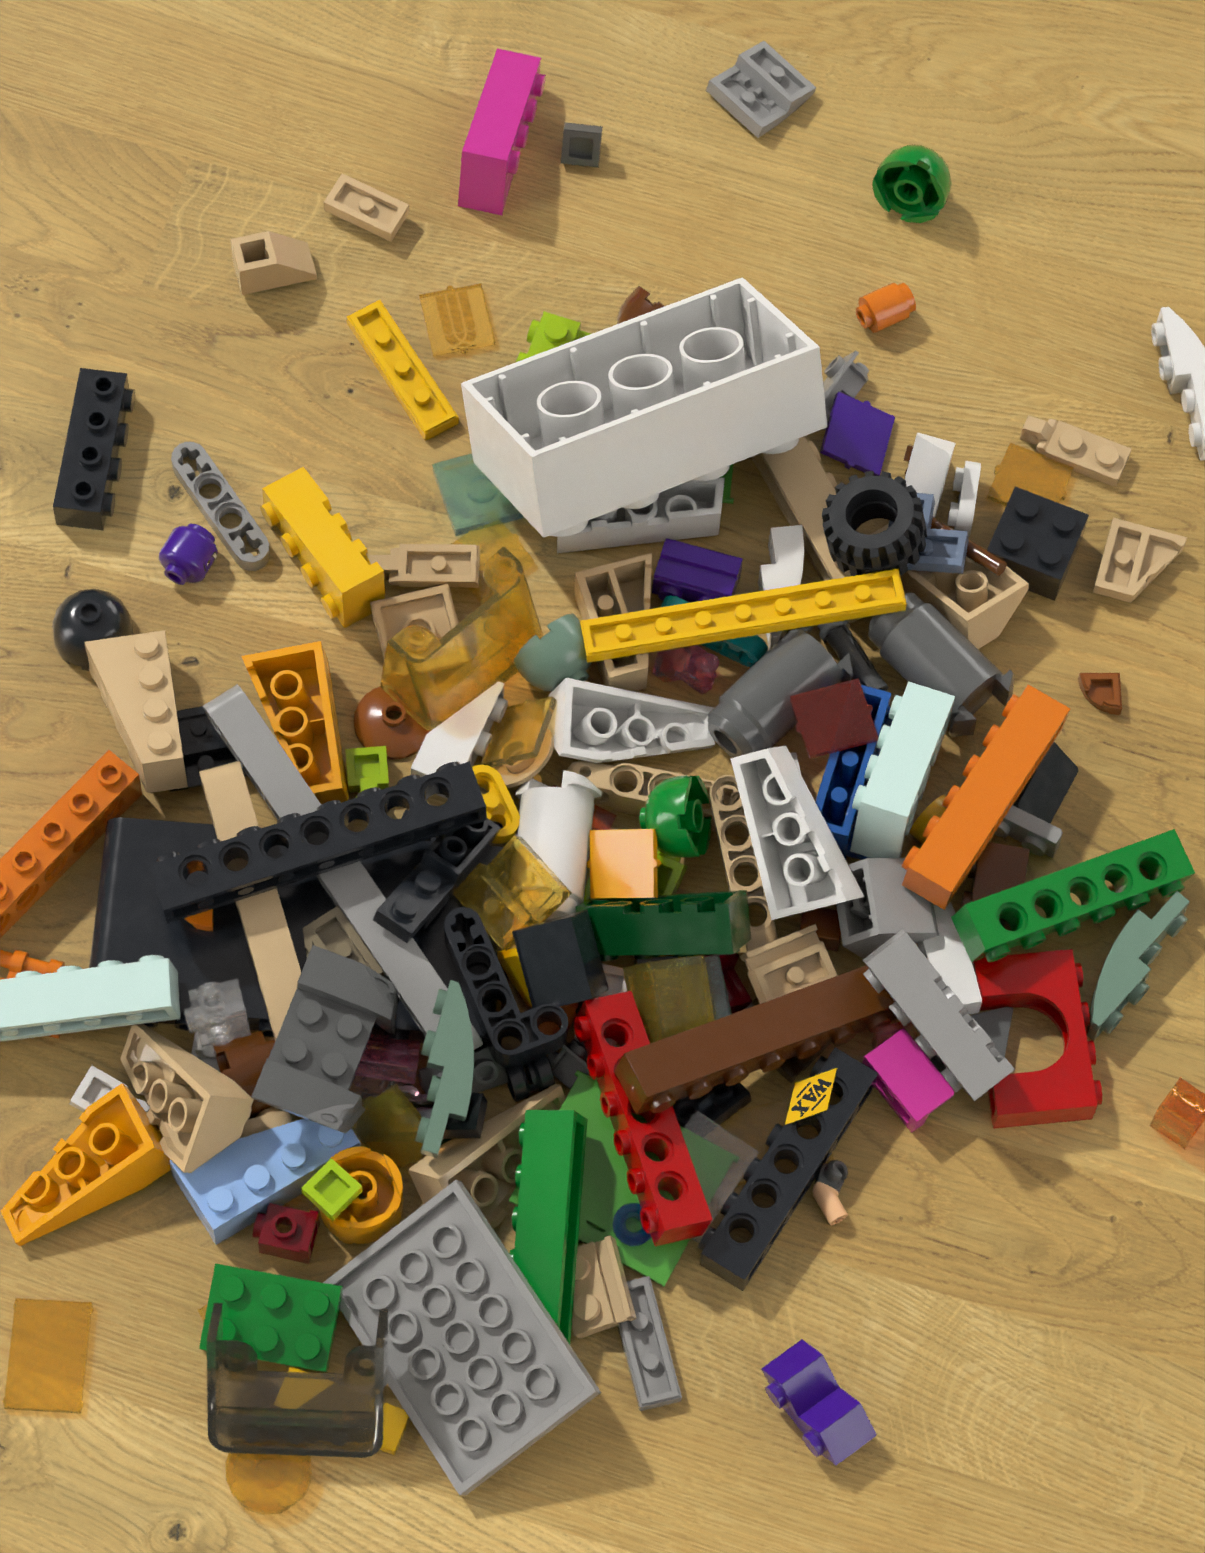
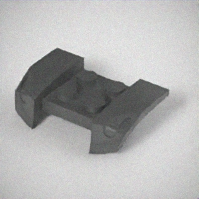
(326, 1040)

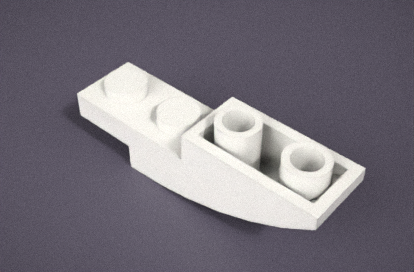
(1183, 369)

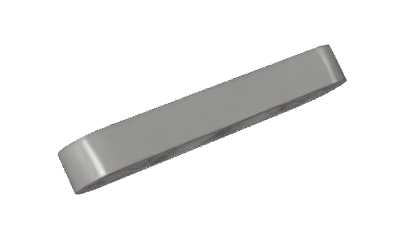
(223, 504)

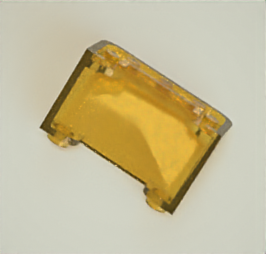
(445, 674)

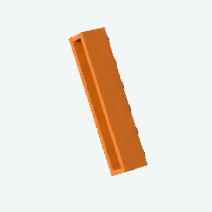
(985, 796)

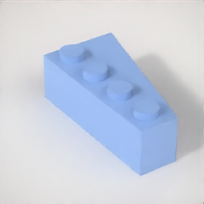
(258, 1172)

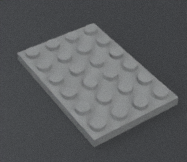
(465, 1338)

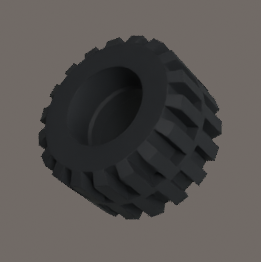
(873, 499)

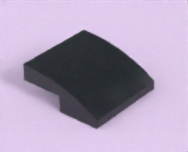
(200, 745)

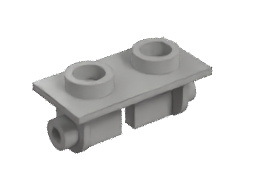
(843, 377)

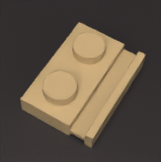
(788, 964)
(600, 1289)

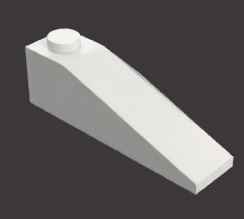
(620, 724)

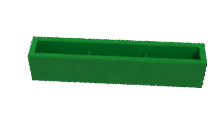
(550, 1207)

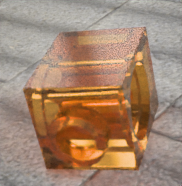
(1180, 1113)

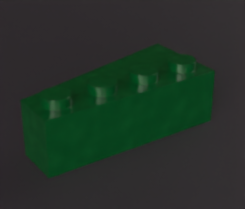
(670, 924)

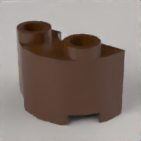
(243, 1063)

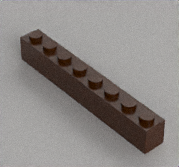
(752, 1041)

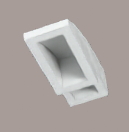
(786, 565)
(952, 961)

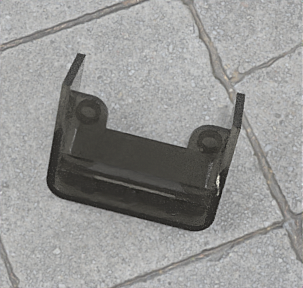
(295, 1410)

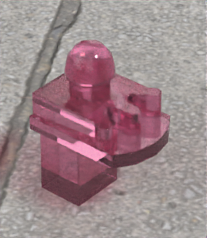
(687, 664)

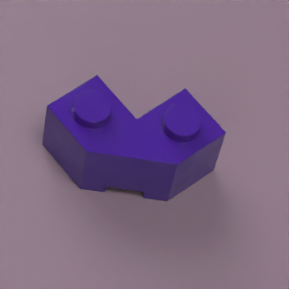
(826, 1414)

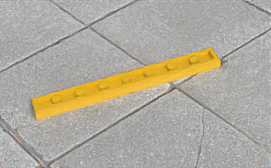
(743, 615)

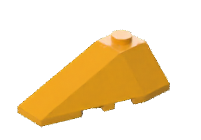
(100, 1163)

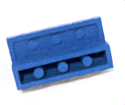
(846, 772)

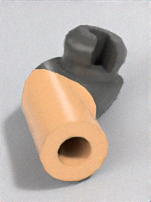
(827, 1188)

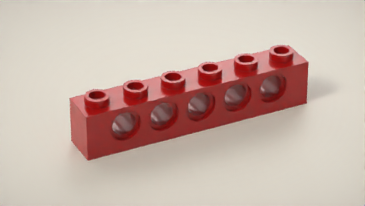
(666, 1220)

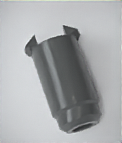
(938, 656)
(758, 705)

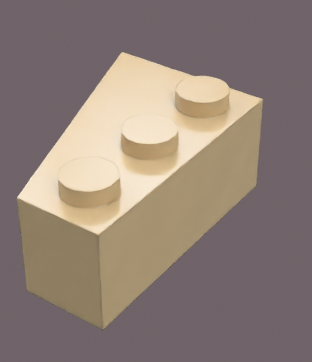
(613, 591)

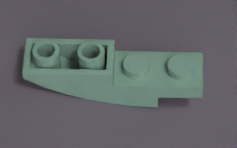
(1127, 963)
(452, 1052)

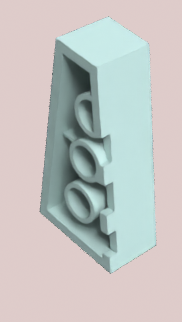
(900, 771)

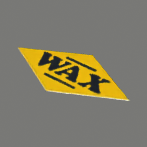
(810, 1096)

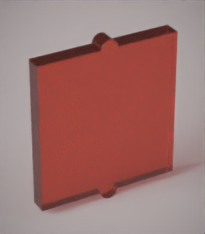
(834, 718)

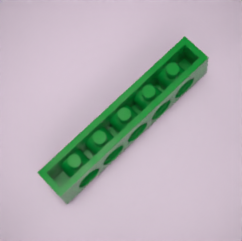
(1158, 855)

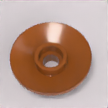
(374, 728)

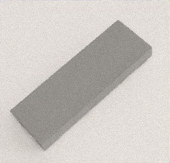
(648, 1350)

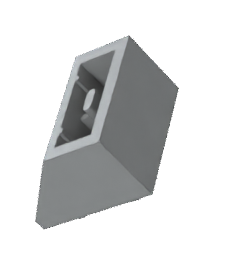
(884, 908)

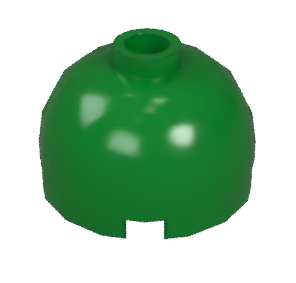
(913, 183)
(677, 816)

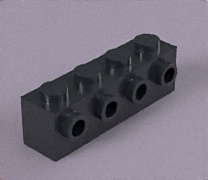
(92, 449)

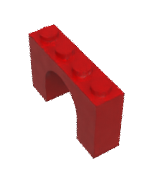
(1049, 985)

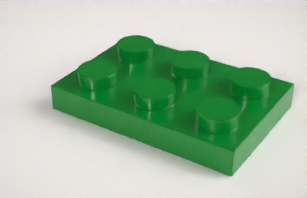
(276, 1315)

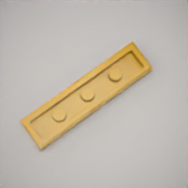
(402, 370)

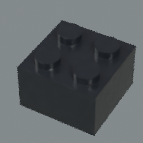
(1038, 540)

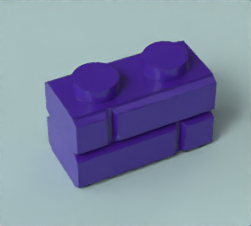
(695, 572)

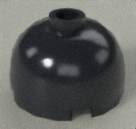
(88, 617)

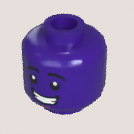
(188, 554)

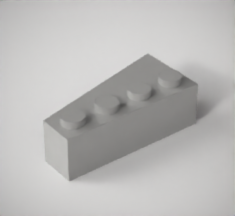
(937, 1015)

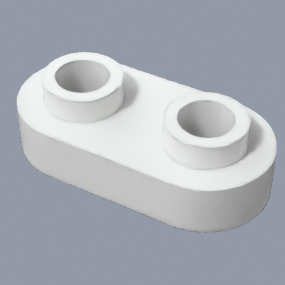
(966, 482)

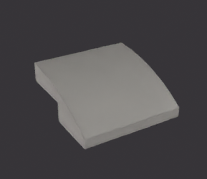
(761, 89)

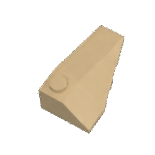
(187, 1098)

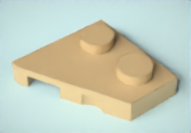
(1134, 559)

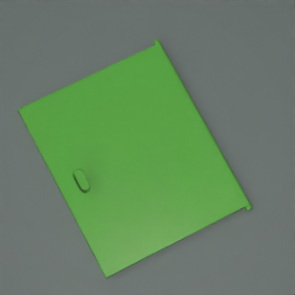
(607, 1188)

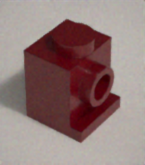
(293, 1245)

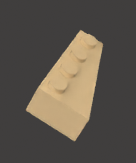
(140, 695)

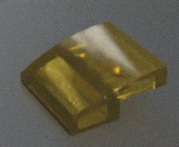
(512, 891)

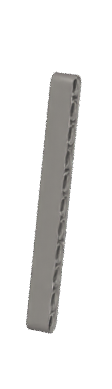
(347, 886)

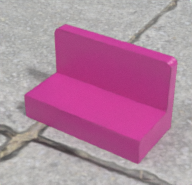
(908, 1079)

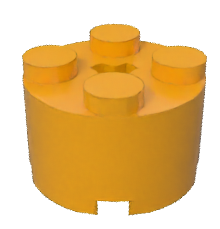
(382, 1210)

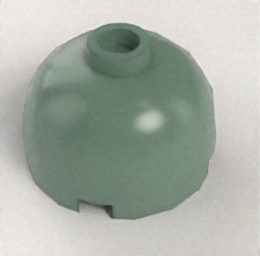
(555, 655)

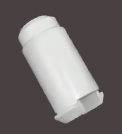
(557, 829)

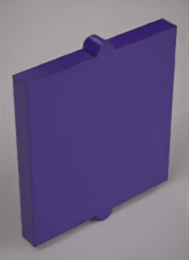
(857, 434)

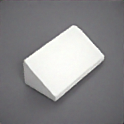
(929, 466)

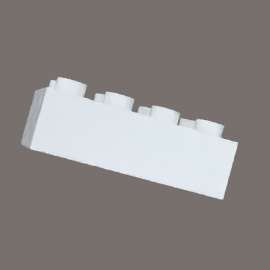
(645, 407)

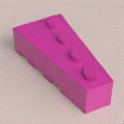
(499, 131)

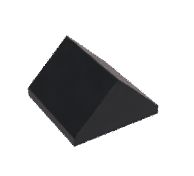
(561, 960)

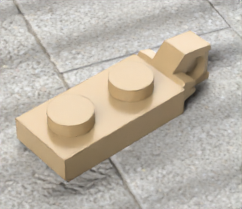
(1083, 450)
(431, 565)

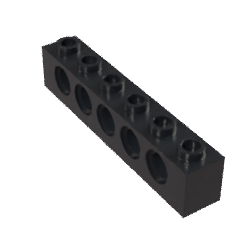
(739, 1261)

